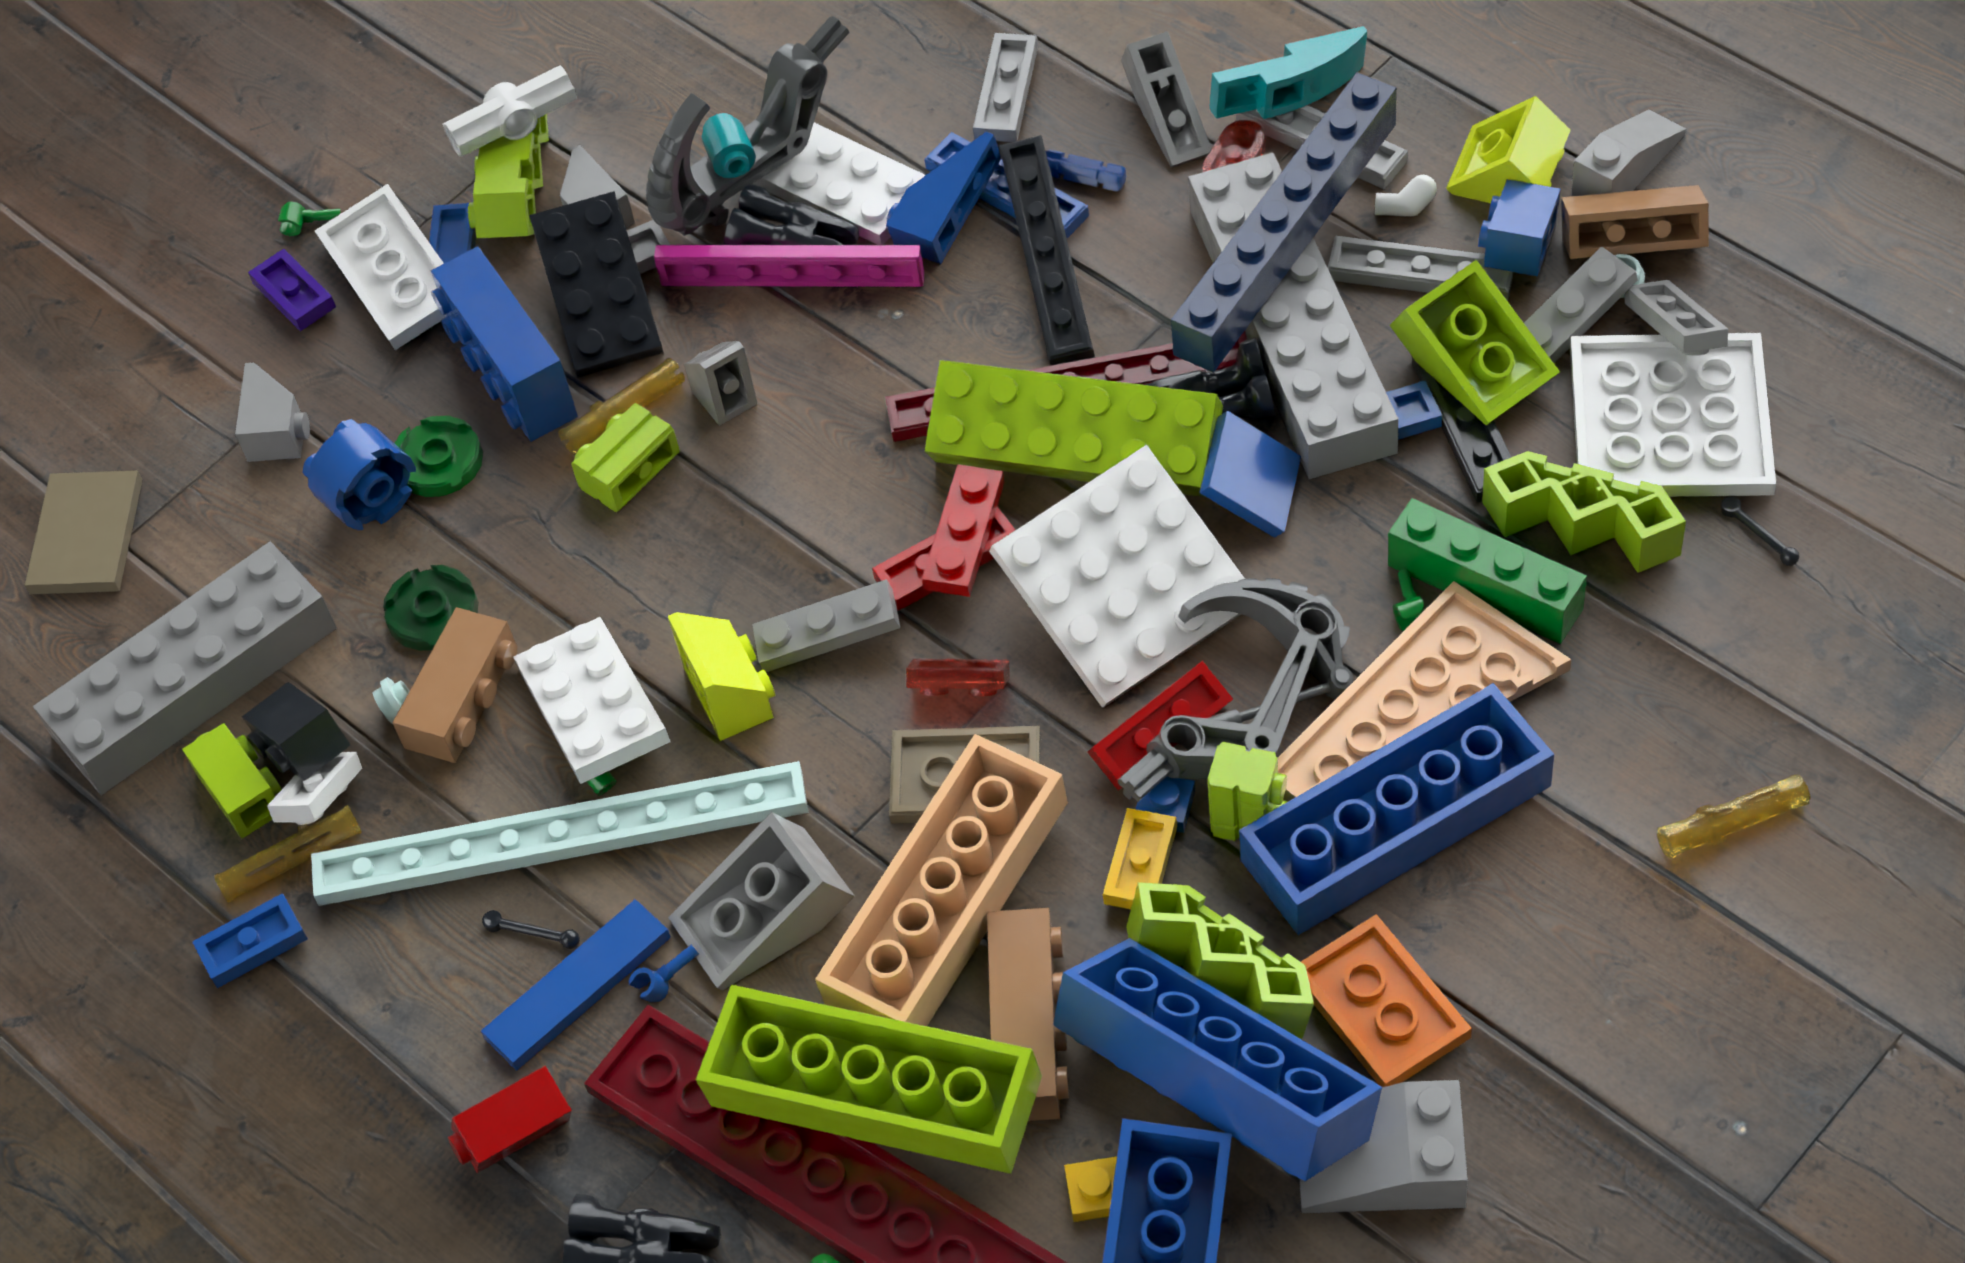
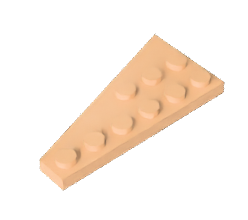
(1428, 668)

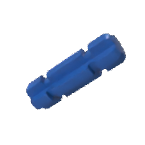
(1086, 170)

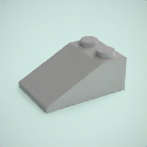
(760, 902)
(1409, 1161)

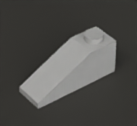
(1165, 99)
(1624, 154)

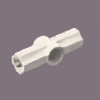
(510, 111)

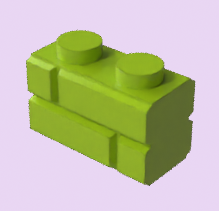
(625, 456)
(1242, 788)

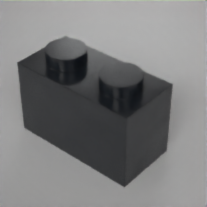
(294, 732)

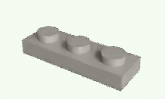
(1006, 86)
(1580, 302)
(1677, 317)
(826, 626)

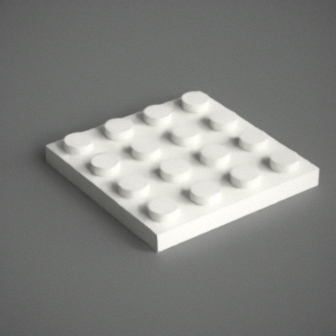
(1674, 415)
(1114, 572)

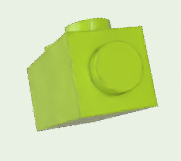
(232, 778)

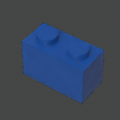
(1519, 227)

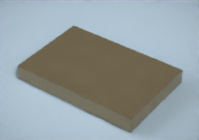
(84, 532)
(926, 757)

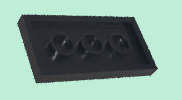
(596, 284)

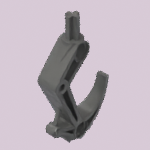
(695, 195)
(1285, 614)

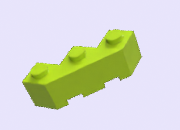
(506, 183)
(1584, 508)
(1221, 953)

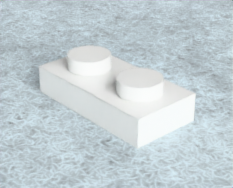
(308, 799)

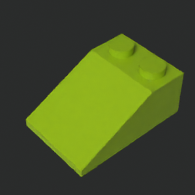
(1474, 344)

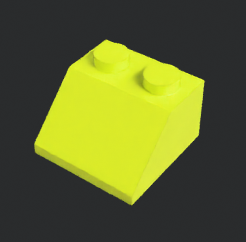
(1512, 145)
(722, 673)

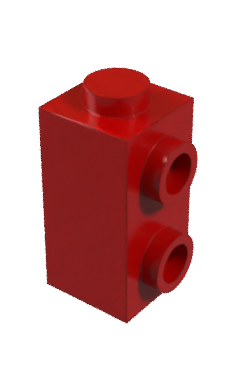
(509, 1120)

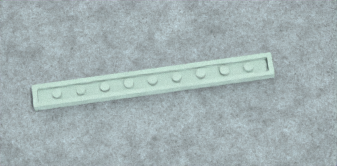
(557, 833)

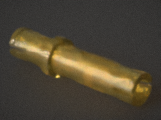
(642, 392)
(1714, 823)
(235, 883)

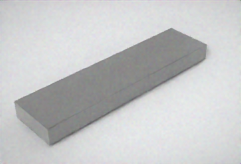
(1298, 124)
(1404, 265)

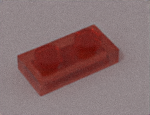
(937, 676)

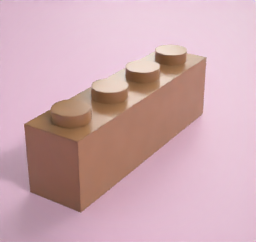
(1026, 996)

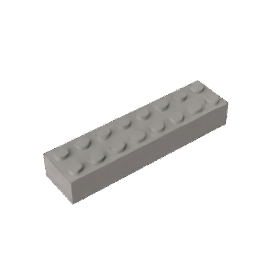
(1304, 335)

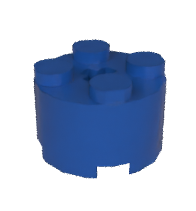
(359, 474)

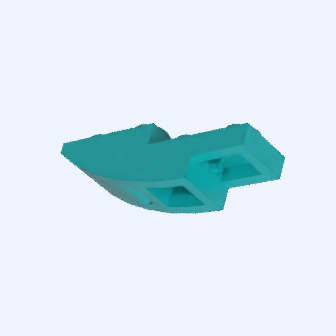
(1290, 82)

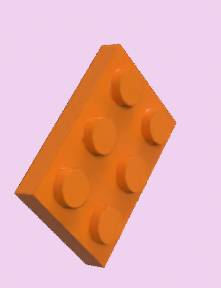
(1383, 1003)

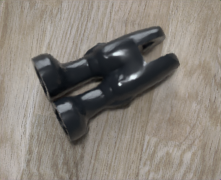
(800, 223)
(1244, 376)
(653, 1234)

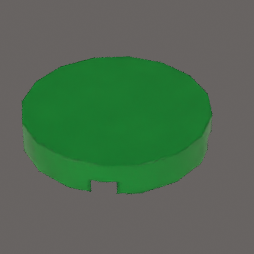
(444, 455)

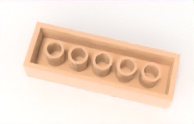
(942, 883)

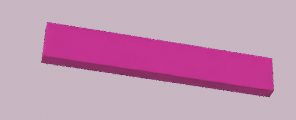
(790, 265)

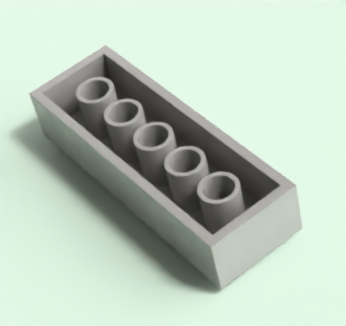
(185, 667)

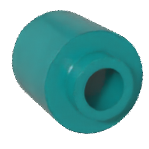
(728, 146)

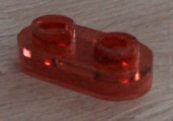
(1231, 141)

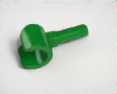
(294, 215)
(1411, 606)

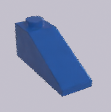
(941, 201)

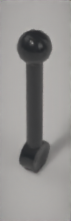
(1732, 508)
(494, 922)

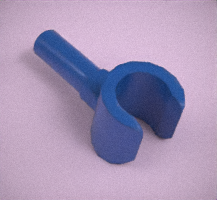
(659, 979)

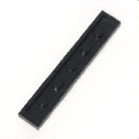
(1046, 251)

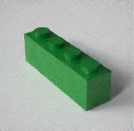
(1501, 573)

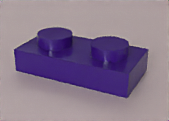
(292, 289)

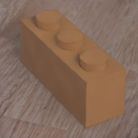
(1635, 221)
(455, 685)

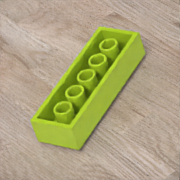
(1066, 424)
(871, 1078)

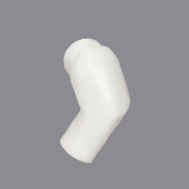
(1409, 200)

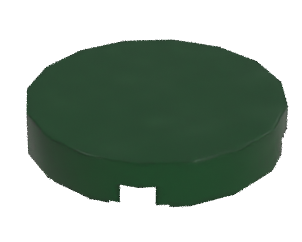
(423, 603)

